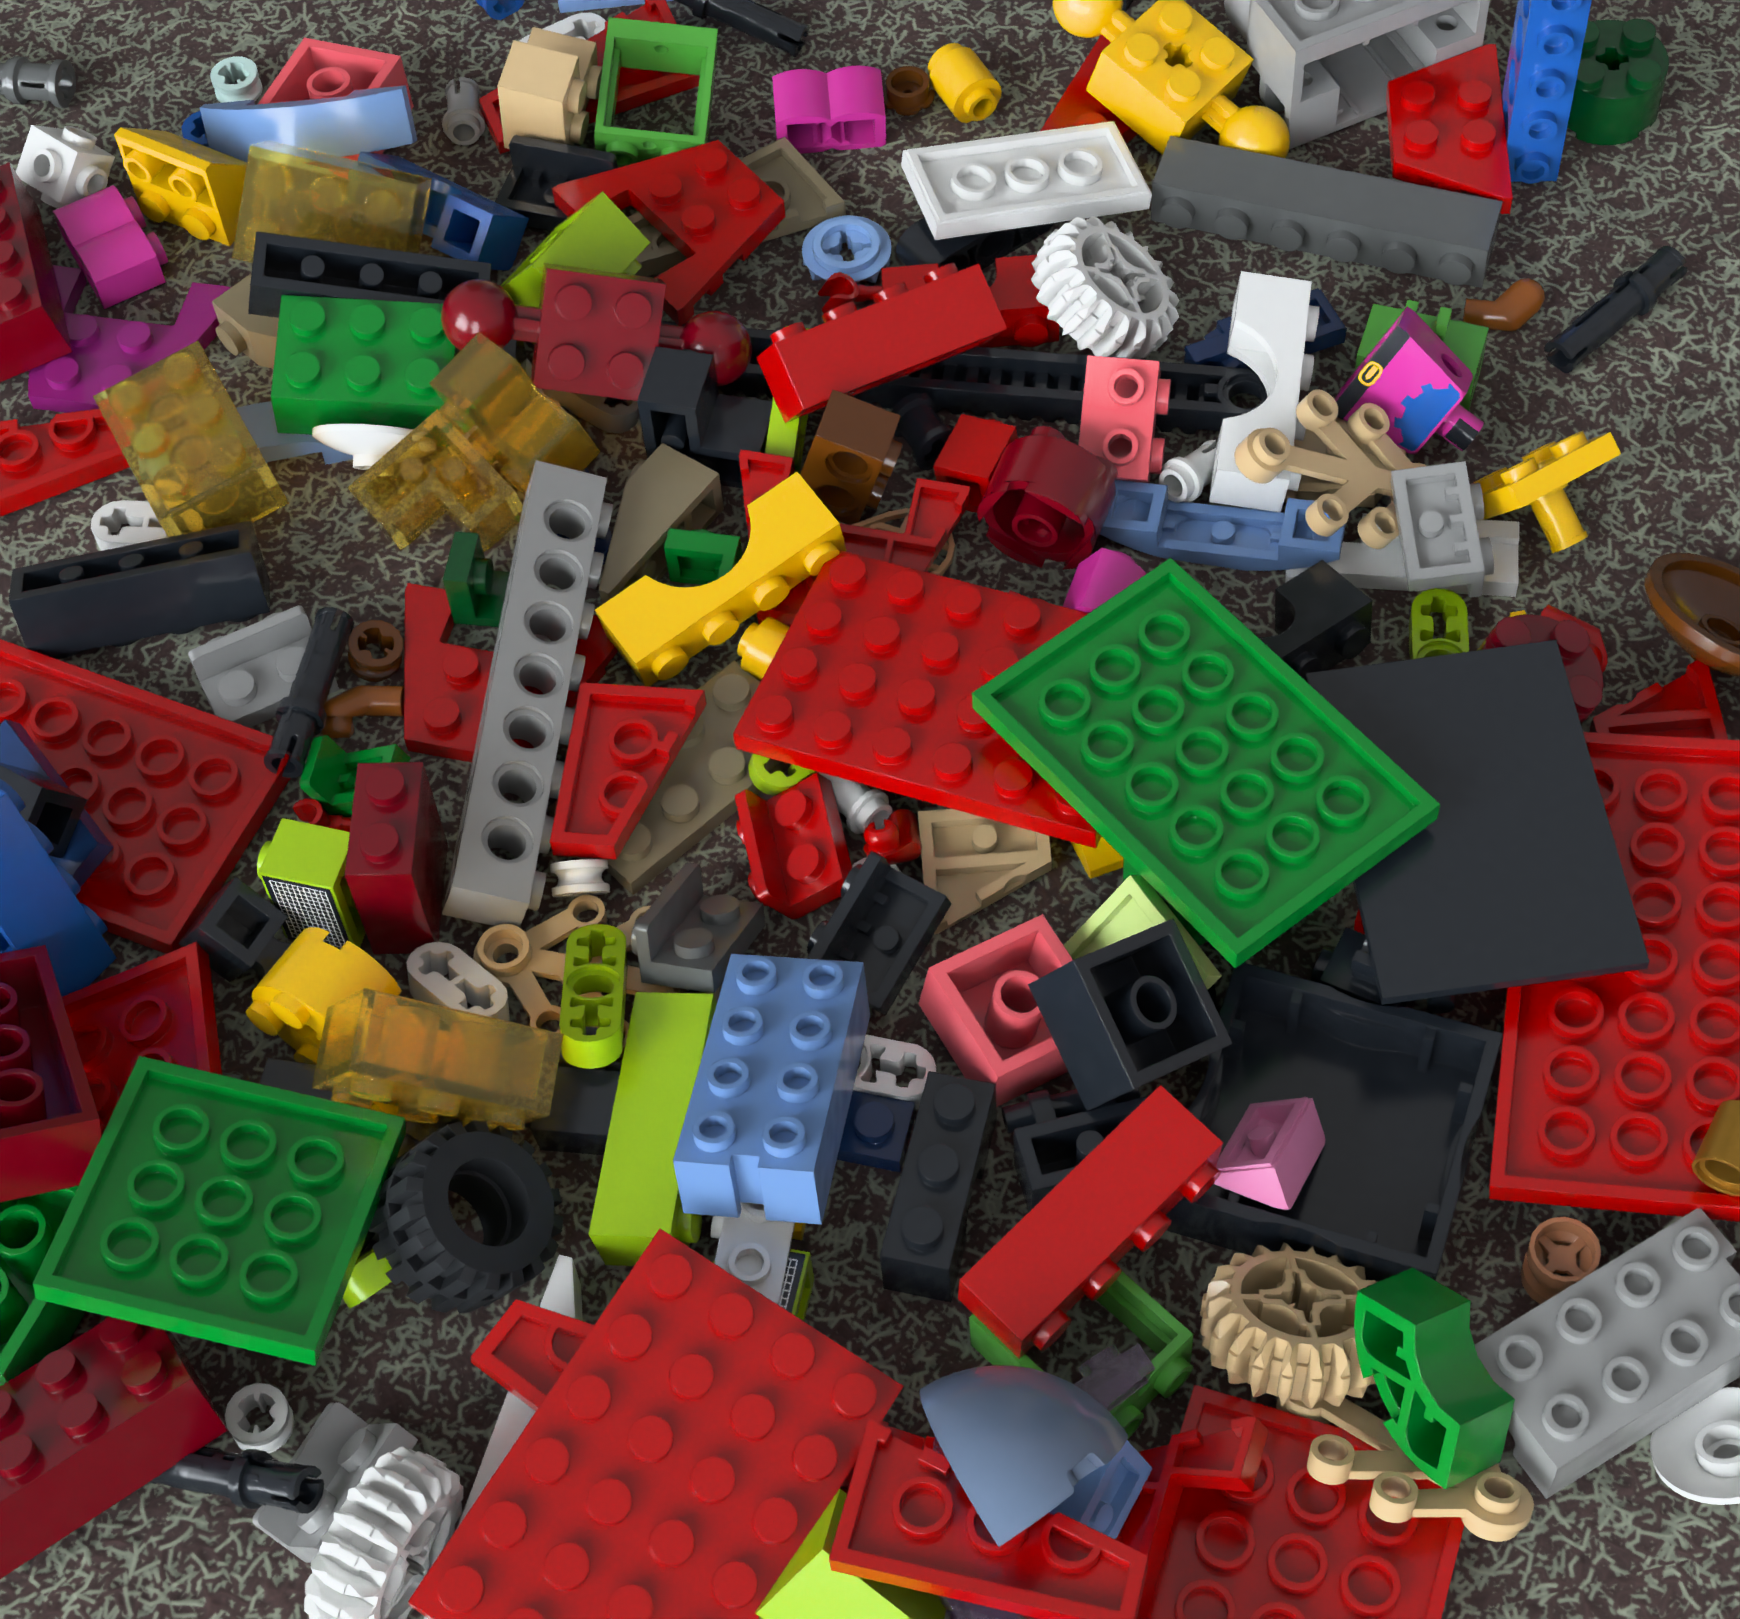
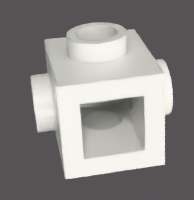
(75, 164)

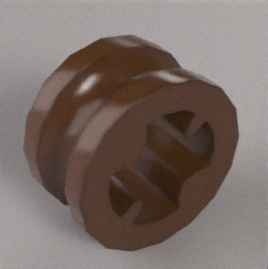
(389, 642)

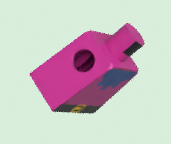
(1415, 384)

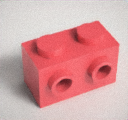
(1121, 414)

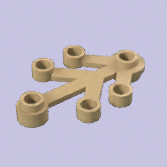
(1269, 452)
(536, 961)
(1488, 1502)

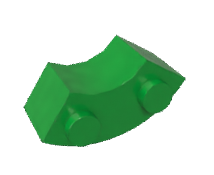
(1429, 1376)

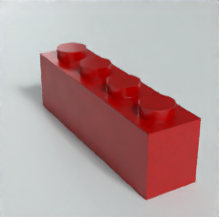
(882, 341)
(1091, 1222)

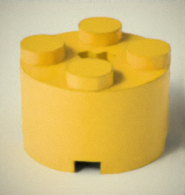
(306, 982)

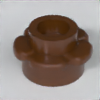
(908, 91)

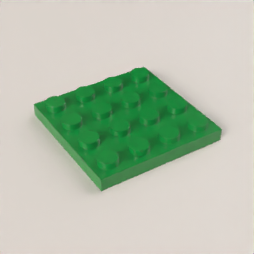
(222, 1210)

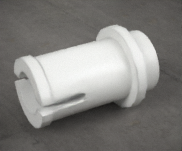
(1189, 474)
(860, 804)

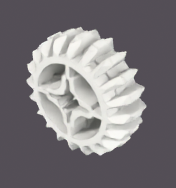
(1105, 289)
(384, 1538)

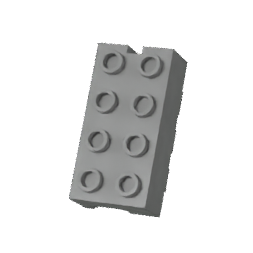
(1619, 1351)

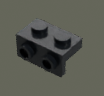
(539, 168)
(883, 923)

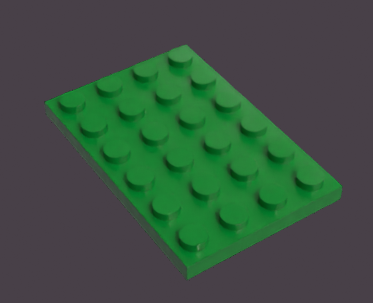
(1205, 760)

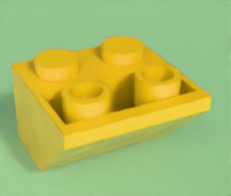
(183, 182)

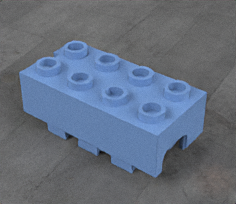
(773, 1088)

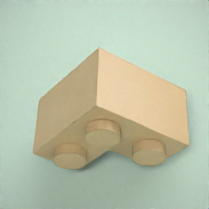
(548, 87)

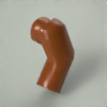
(1509, 310)
(361, 701)

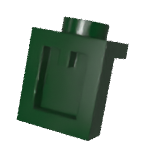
(471, 583)

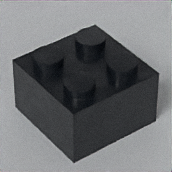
(1129, 1013)

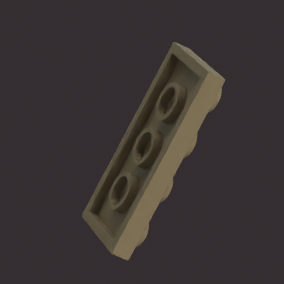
(697, 787)

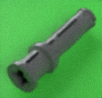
(37, 81)

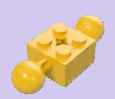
(1172, 75)

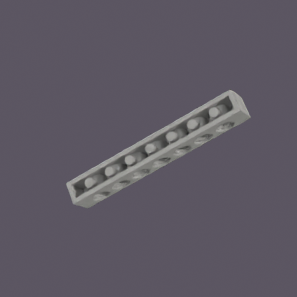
(480, 883)

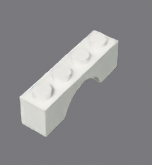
(1268, 335)

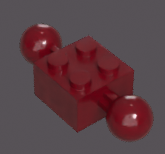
(593, 329)

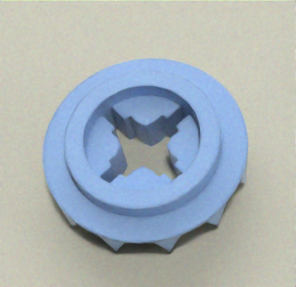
(863, 236)

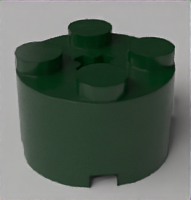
(1618, 81)

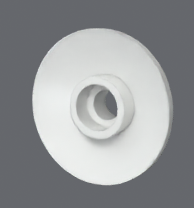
(363, 441)
(1701, 1450)

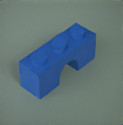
(462, 220)

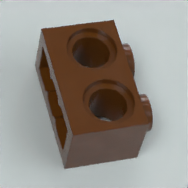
(851, 456)

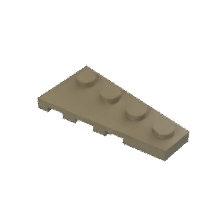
(780, 165)

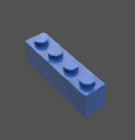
(42, 902)

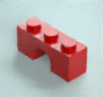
(1012, 292)

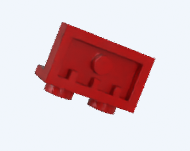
(794, 846)

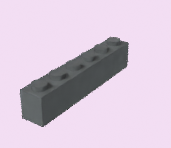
(1325, 211)

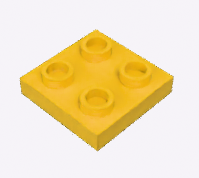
(1541, 484)

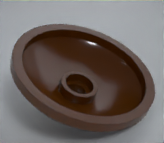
(1698, 607)

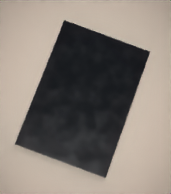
(1522, 858)

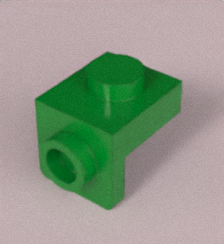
(700, 555)
(331, 772)

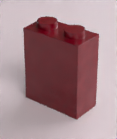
(396, 856)

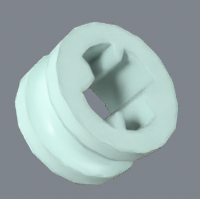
(236, 69)

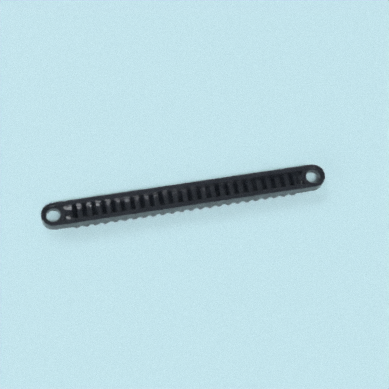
(1036, 386)

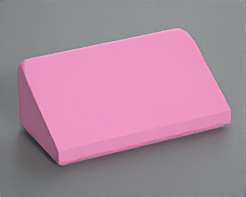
(1272, 1151)

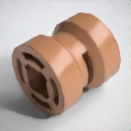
(1566, 1248)

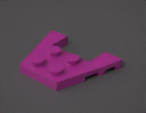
(114, 348)

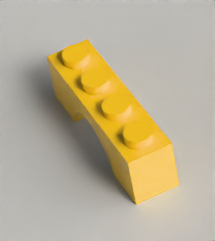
(667, 625)

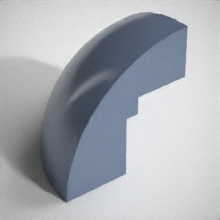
(1018, 1440)

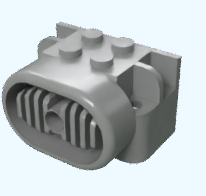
(1335, 57)

